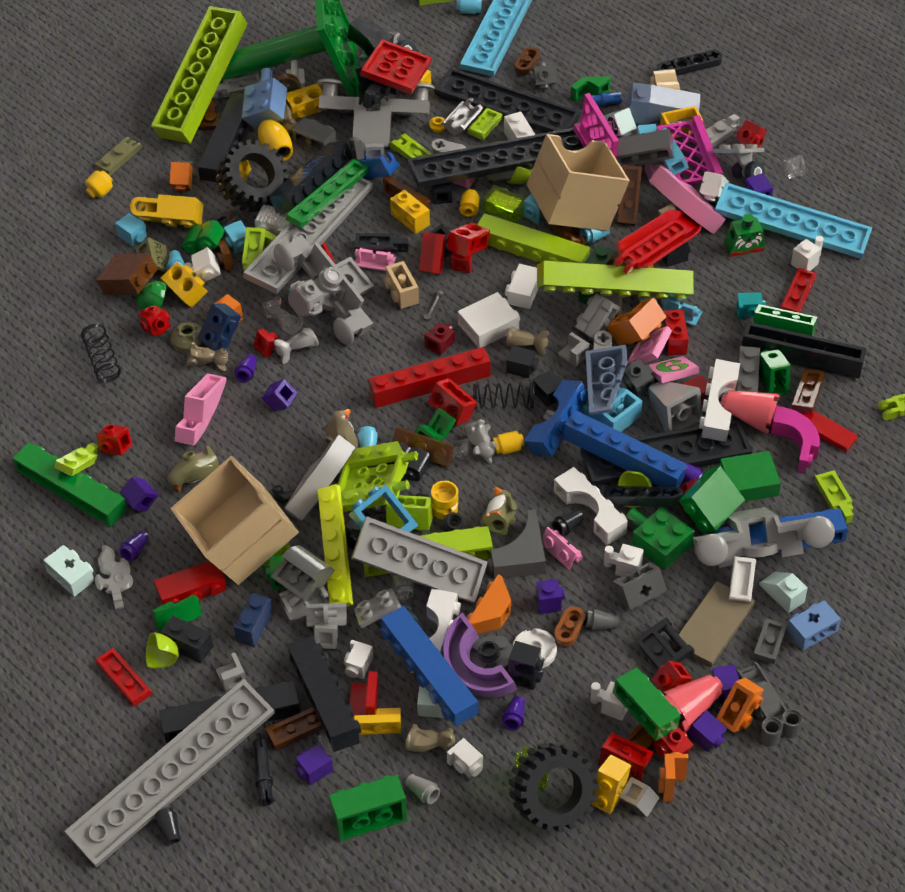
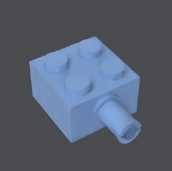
(264, 100)

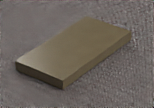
(714, 624)

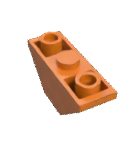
(492, 608)

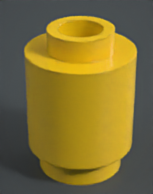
(469, 203)
(508, 442)

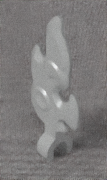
(119, 575)

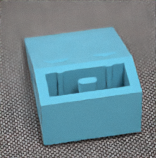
(624, 411)

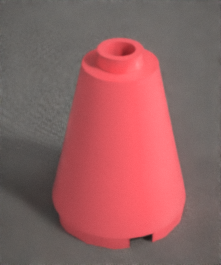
(751, 407)
(694, 699)

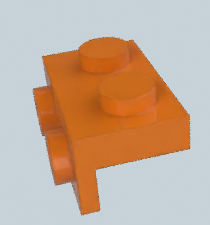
(673, 770)

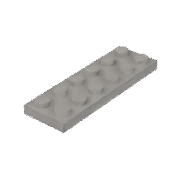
(419, 559)

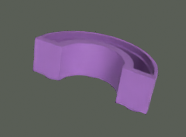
(481, 682)

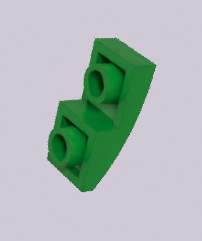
(186, 609)

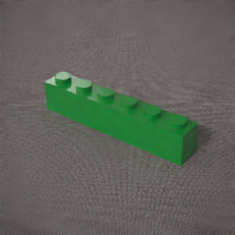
(76, 489)

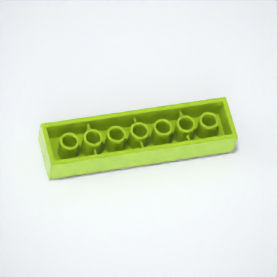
(199, 74)

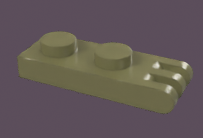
(118, 156)

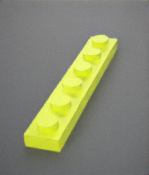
(335, 544)

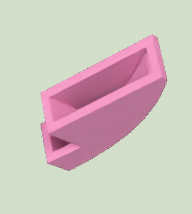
(687, 199)
(199, 408)

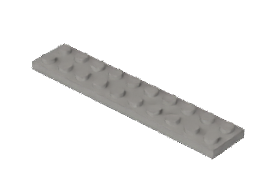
(266, 271)
(169, 772)

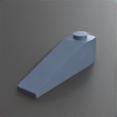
(649, 101)
(604, 376)

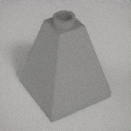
(676, 404)

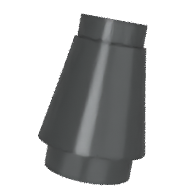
(600, 620)

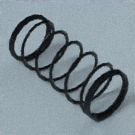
(96, 341)
(530, 395)

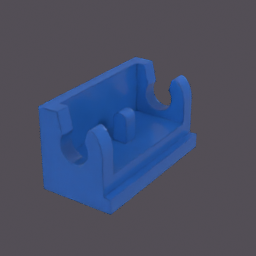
(379, 166)

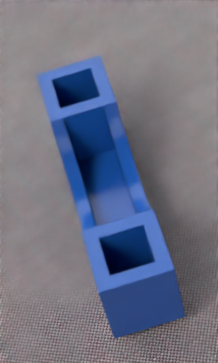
(547, 436)

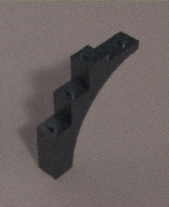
(367, 37)

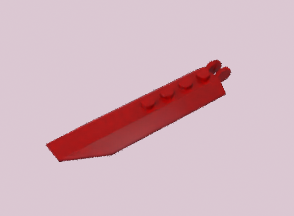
(656, 240)

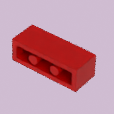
(199, 580)

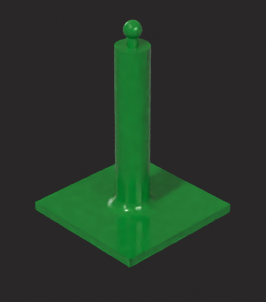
(328, 35)

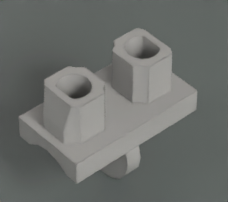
(326, 614)

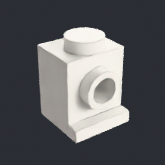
(358, 659)
(465, 758)

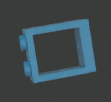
(358, 516)

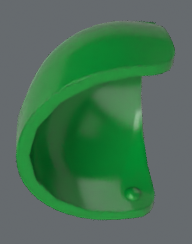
(151, 294)

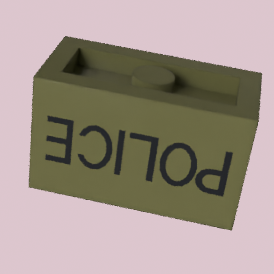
(157, 252)

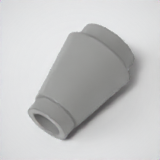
(423, 789)

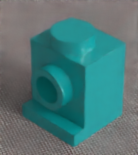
(747, 304)

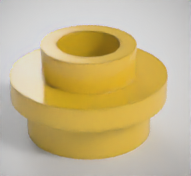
(436, 124)

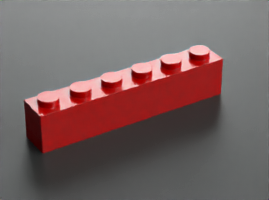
(422, 378)

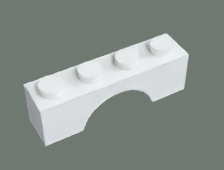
(717, 419)
(575, 488)
(441, 610)

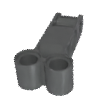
(772, 710)

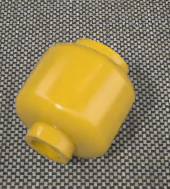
(98, 184)

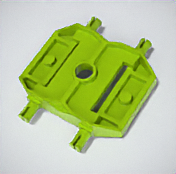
(358, 479)

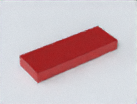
(798, 290)
(832, 432)
(123, 677)

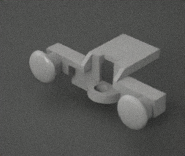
(372, 124)
(785, 536)

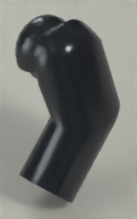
(280, 495)

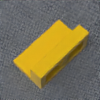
(384, 722)

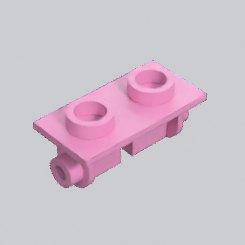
(378, 261)
(558, 547)

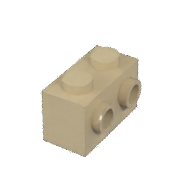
(402, 285)

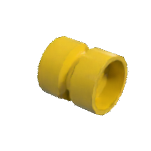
(444, 499)

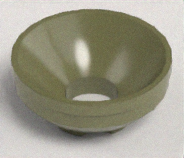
(182, 342)

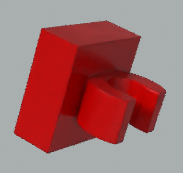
(461, 263)
(265, 342)

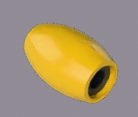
(277, 137)

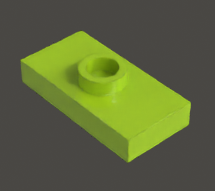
(485, 124)

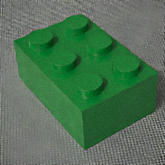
(368, 807)

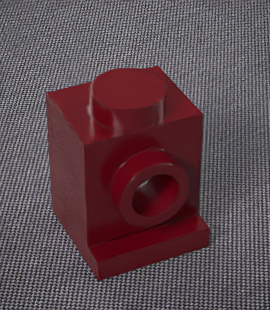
(439, 338)

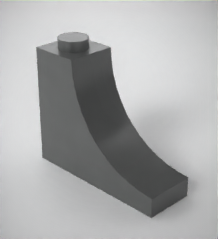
(521, 556)

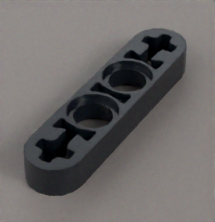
(708, 58)
(644, 496)

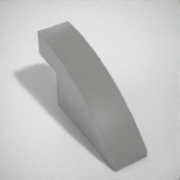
(318, 476)

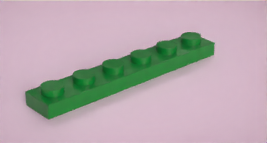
(327, 193)

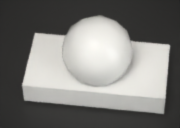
(742, 579)

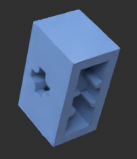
(813, 624)

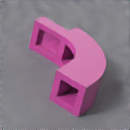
(800, 430)

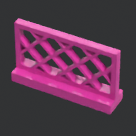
(595, 126)
(703, 145)

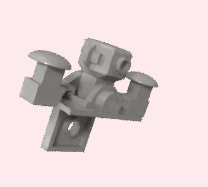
(327, 287)

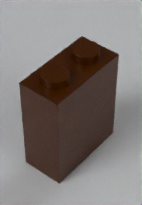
(127, 273)

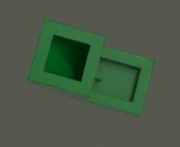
(590, 85)
(438, 427)

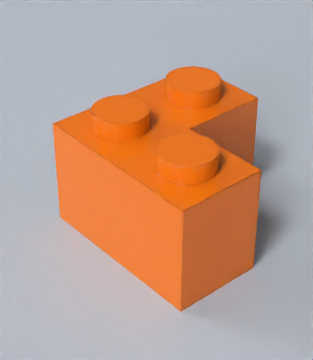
(637, 323)

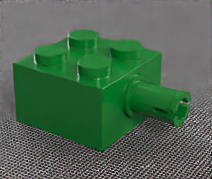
(660, 536)

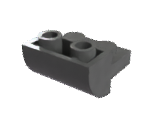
(302, 572)

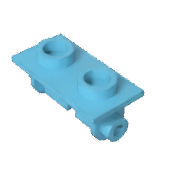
(691, 313)

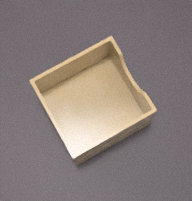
(577, 185)
(234, 520)

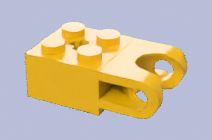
(169, 210)

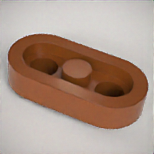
(569, 628)

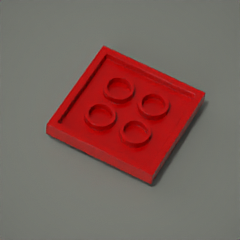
(396, 66)

